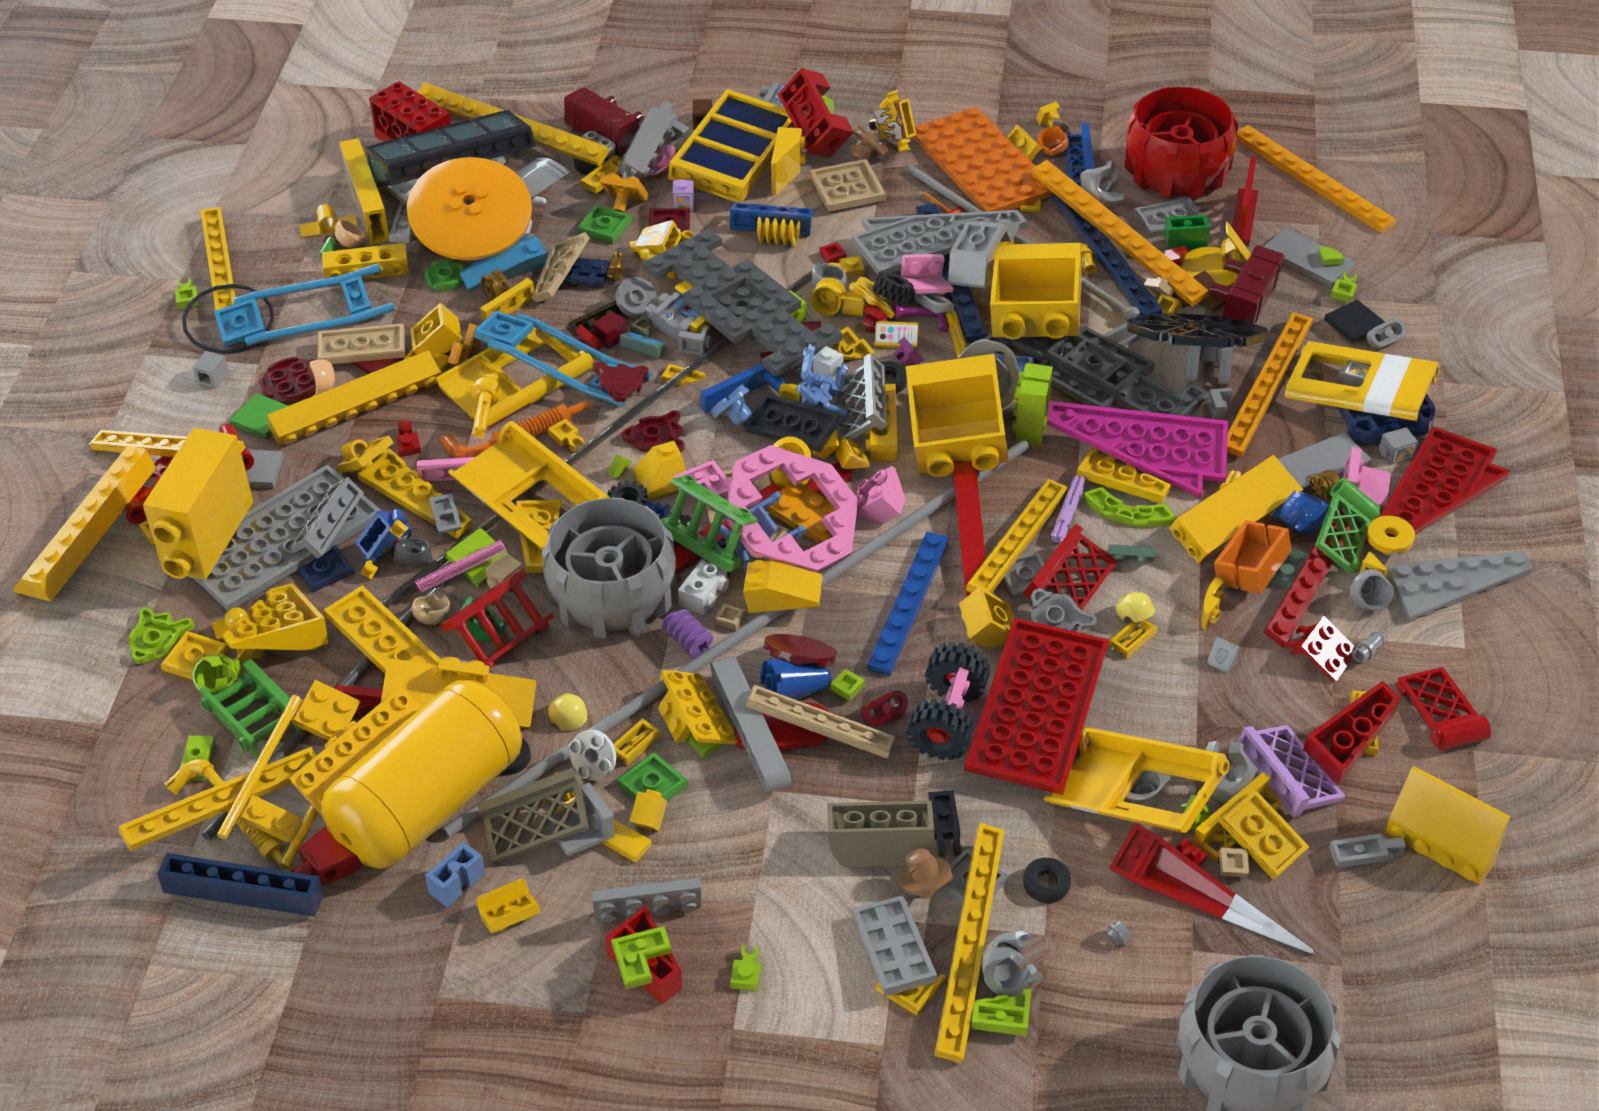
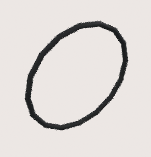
(211, 290)

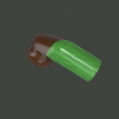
(329, 243)

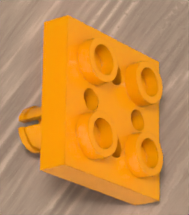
(623, 190)

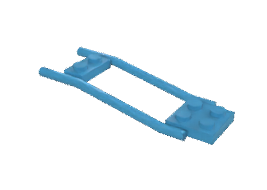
(244, 321)
(506, 332)

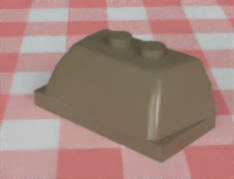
(879, 832)

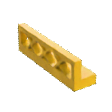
(1211, 829)

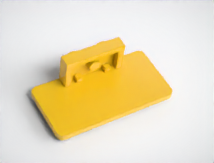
(693, 709)

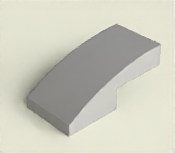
(445, 513)

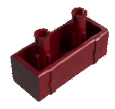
(590, 112)
(1253, 285)

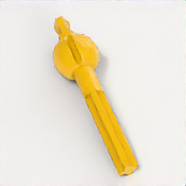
(485, 394)

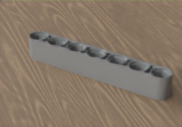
(750, 725)

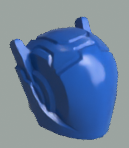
(1302, 512)

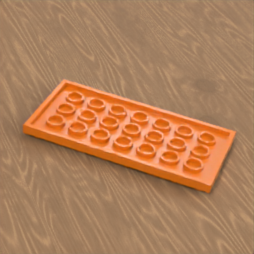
(981, 160)

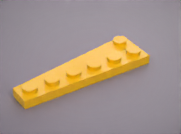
(404, 486)

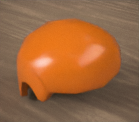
(1052, 141)

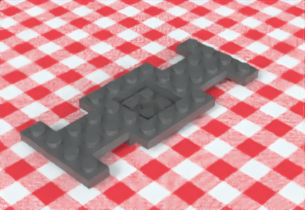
(722, 292)
(1119, 373)

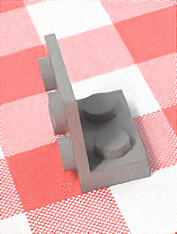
(599, 820)

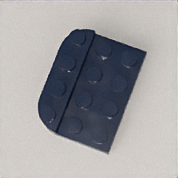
(1369, 427)

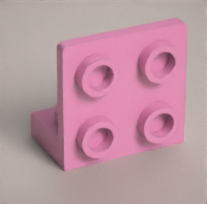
(925, 273)
(1369, 480)

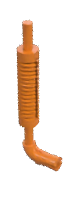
(534, 426)

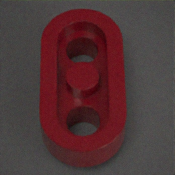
(883, 708)

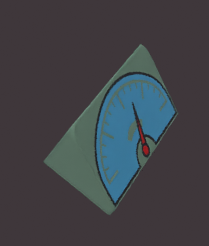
(642, 344)

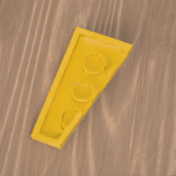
(1123, 478)
(544, 513)

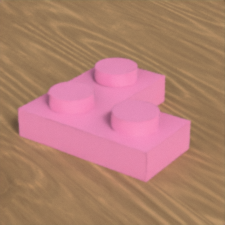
(710, 477)

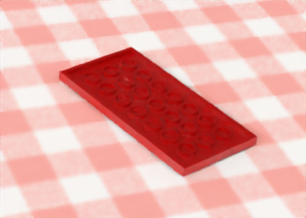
(1037, 706)

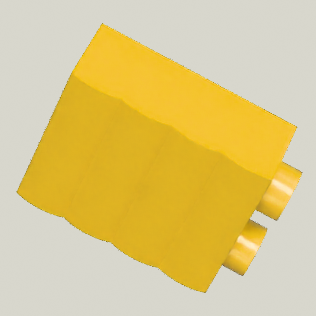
(1036, 290)
(956, 414)

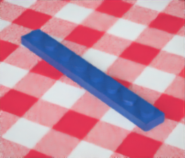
(907, 604)

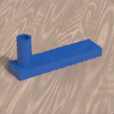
(751, 378)

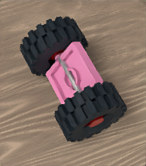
(943, 727)

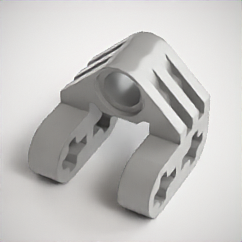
(1211, 354)

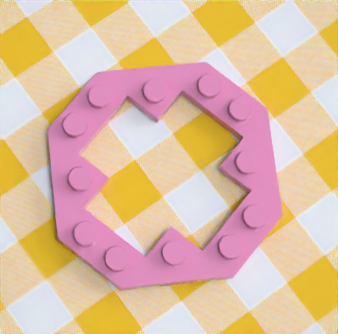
(798, 469)

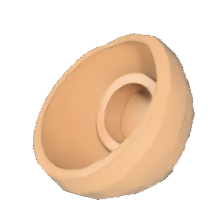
(349, 234)

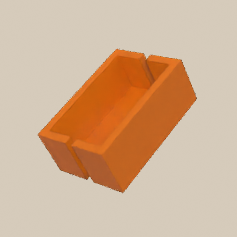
(1248, 558)

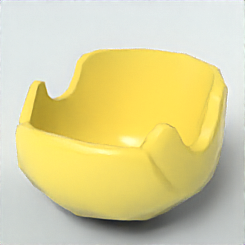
(1136, 606)
(567, 712)

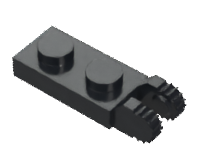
(945, 820)

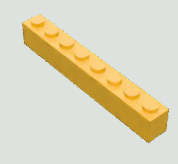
(352, 398)

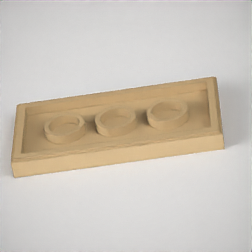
(362, 344)

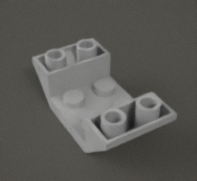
(973, 250)

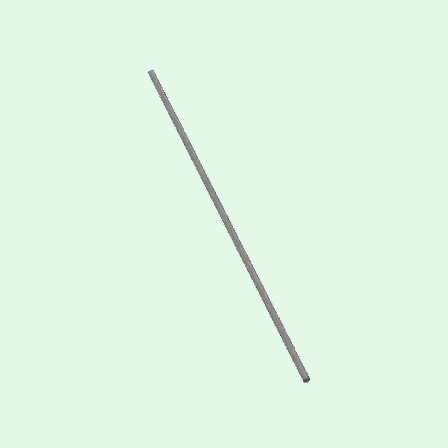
(724, 645)

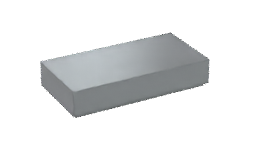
(934, 302)

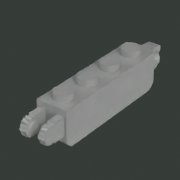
(646, 141)

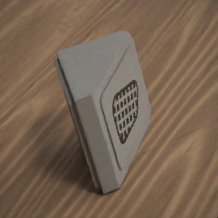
(1223, 655)

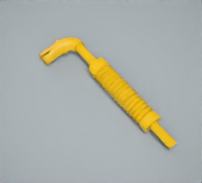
(268, 845)

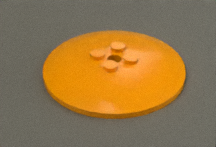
(469, 231)

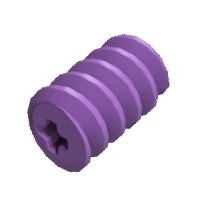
(687, 632)

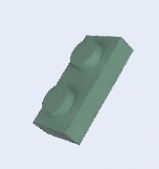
(1122, 551)
(1289, 568)

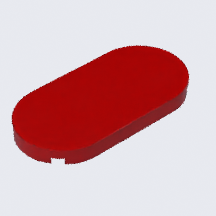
(789, 735)

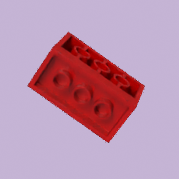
(404, 112)

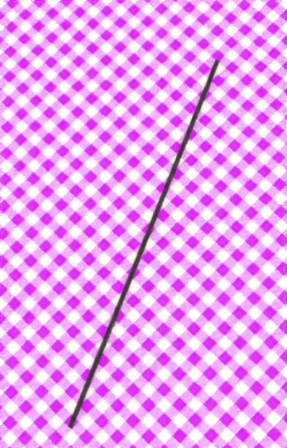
(584, 450)

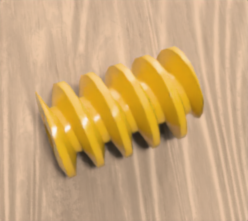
(778, 232)

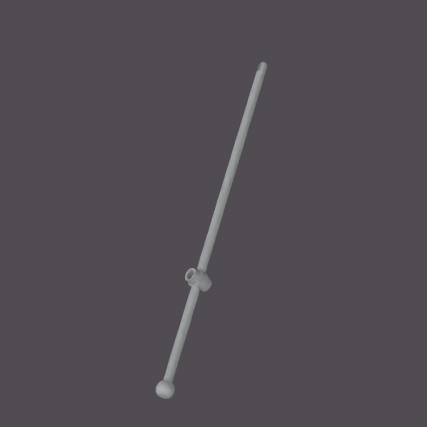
(1128, 312)

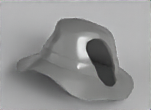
(1007, 374)

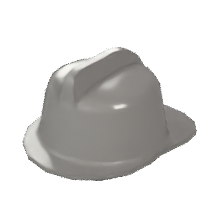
(1148, 788)

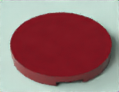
(288, 381)
(800, 649)

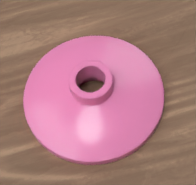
(661, 162)

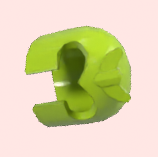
(216, 672)

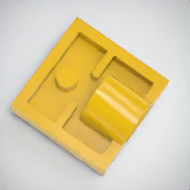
(365, 453)

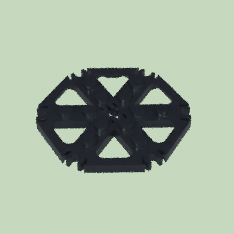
(1197, 330)

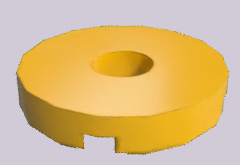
(1390, 525)

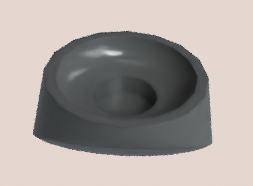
(413, 552)

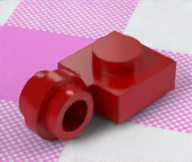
(407, 441)

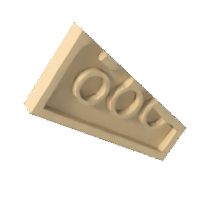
(557, 266)

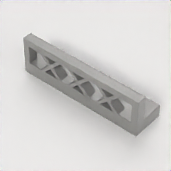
(328, 518)

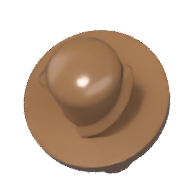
(866, 145)
(924, 873)

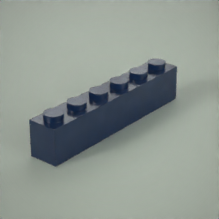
(240, 884)

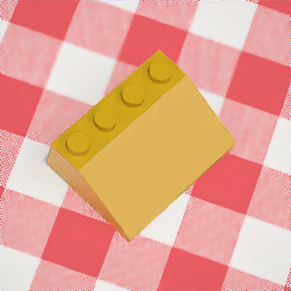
(1448, 825)

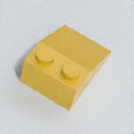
(786, 157)
(780, 586)

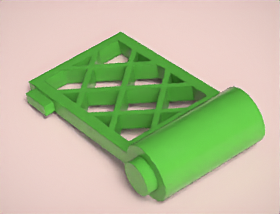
(1355, 506)

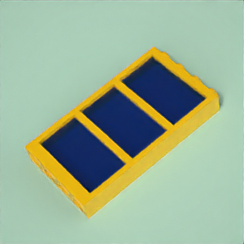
(730, 146)

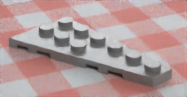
(1446, 582)

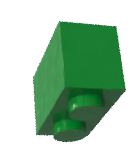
(1186, 231)

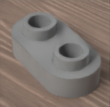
(595, 137)
(1384, 333)

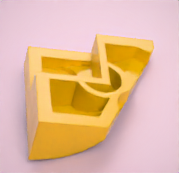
(851, 346)

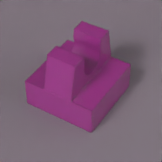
(908, 353)

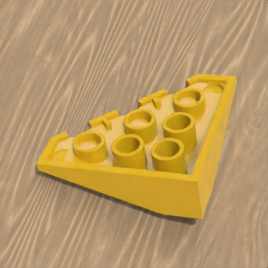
(280, 623)

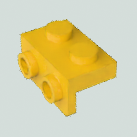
(507, 906)

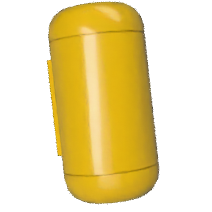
(422, 773)

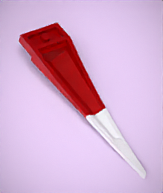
(1163, 869)

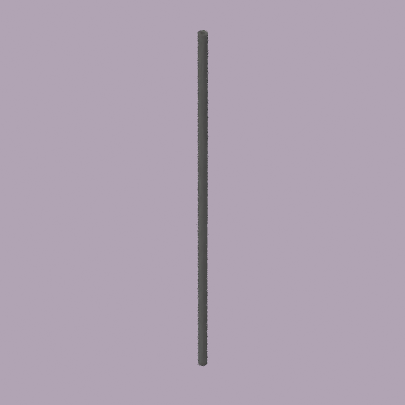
(291, 743)

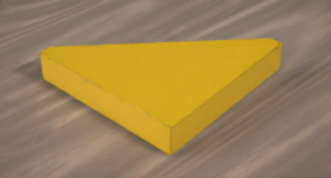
(916, 998)

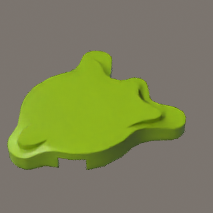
(156, 635)

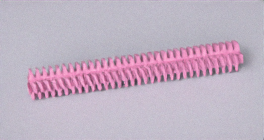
(460, 566)

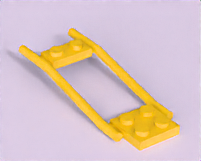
(321, 713)

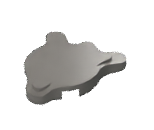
(1059, 611)

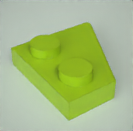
(1003, 1014)

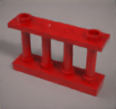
(495, 597)

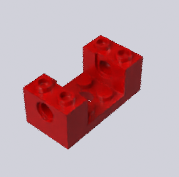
(822, 130)

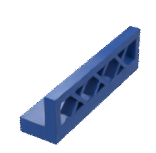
(1083, 148)
(745, 216)

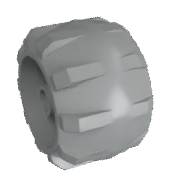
(592, 553)
(1248, 1066)

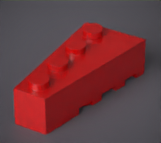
(1350, 732)

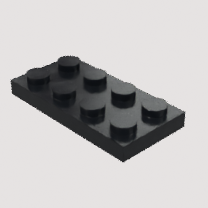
(783, 418)

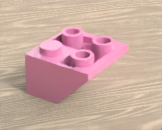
(880, 496)

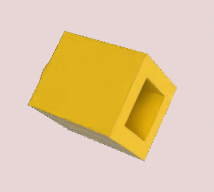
(648, 810)

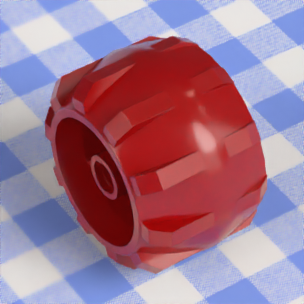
(1180, 142)

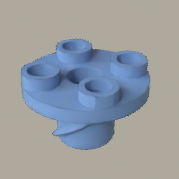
(734, 407)

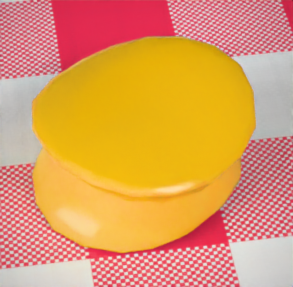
(827, 296)

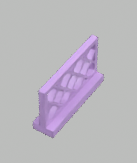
(1282, 784)

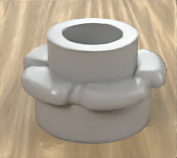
(1118, 933)

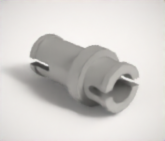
(1366, 649)

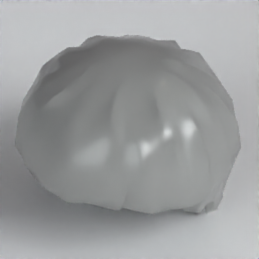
(826, 270)
(1371, 590)

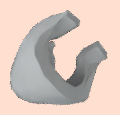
(1102, 192)
(1237, 777)
(1003, 961)

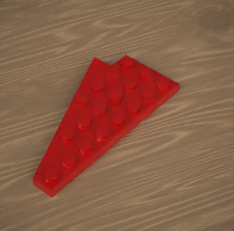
(1442, 479)

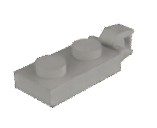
(1365, 850)

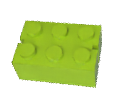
(1032, 403)

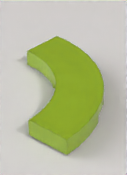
(1116, 511)

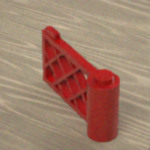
(1456, 729)

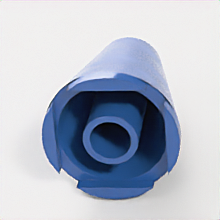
(793, 679)

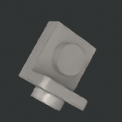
(693, 342)
(1218, 402)

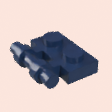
(588, 272)

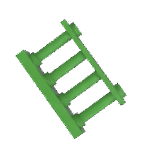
(689, 535)
(265, 689)

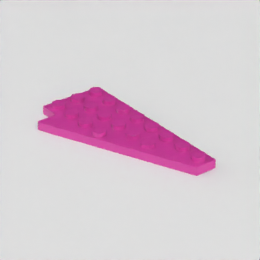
(1163, 445)

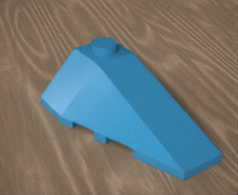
(519, 259)

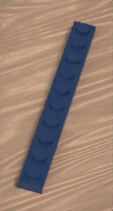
(1111, 261)
(961, 297)

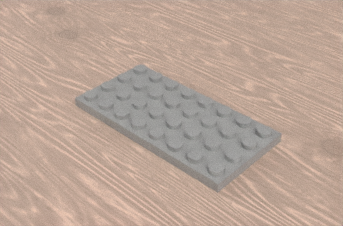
(261, 545)

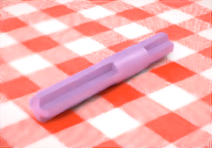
(1068, 509)

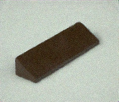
(588, 319)

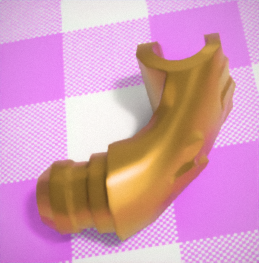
(615, 267)

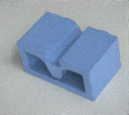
(457, 869)

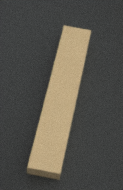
(820, 721)

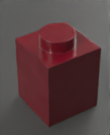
(609, 329)

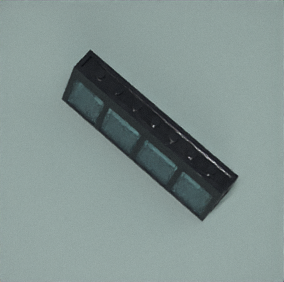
(415, 154)

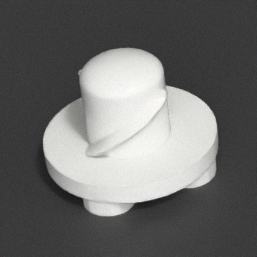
(592, 755)

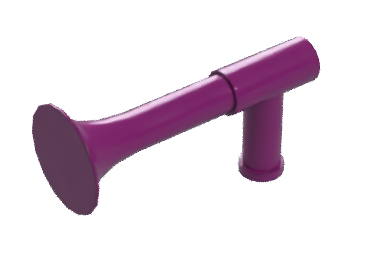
(904, 311)

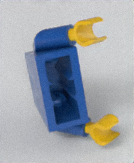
(381, 536)

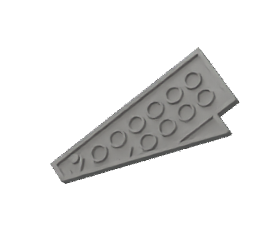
(895, 236)

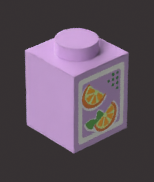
(683, 194)

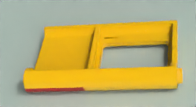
(458, 381)

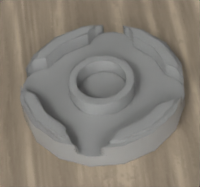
(634, 296)

